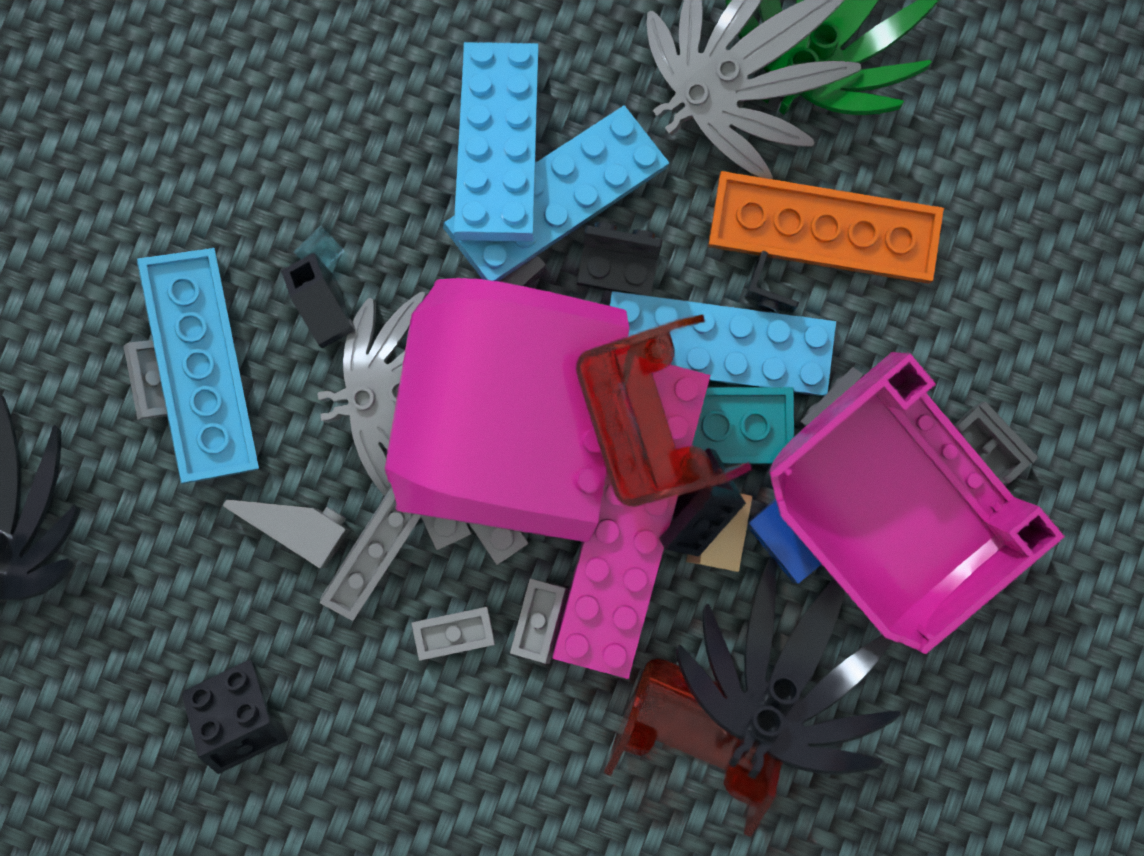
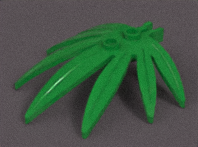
(826, 45)

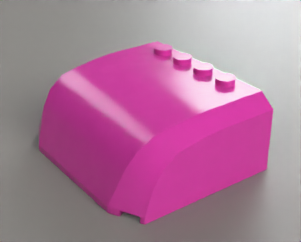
(495, 411)
(905, 507)

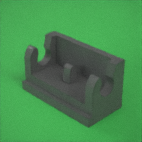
(995, 442)

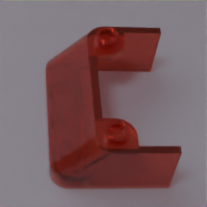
(633, 423)
(668, 712)

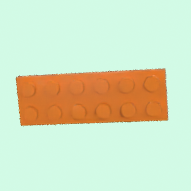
(826, 227)

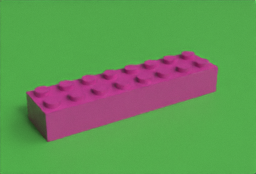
(625, 551)

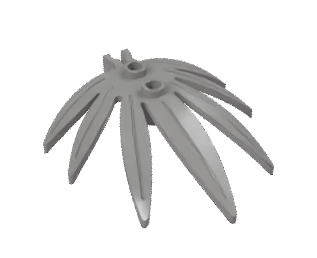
(718, 78)
(372, 384)

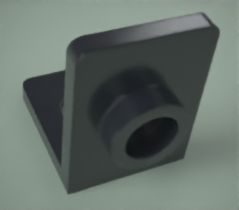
(767, 300)

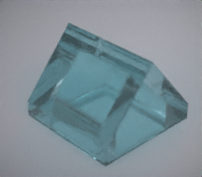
(322, 245)

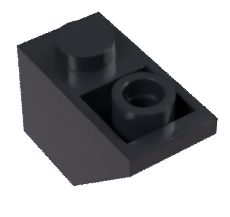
(318, 299)

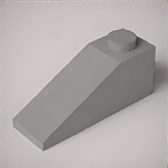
(304, 530)

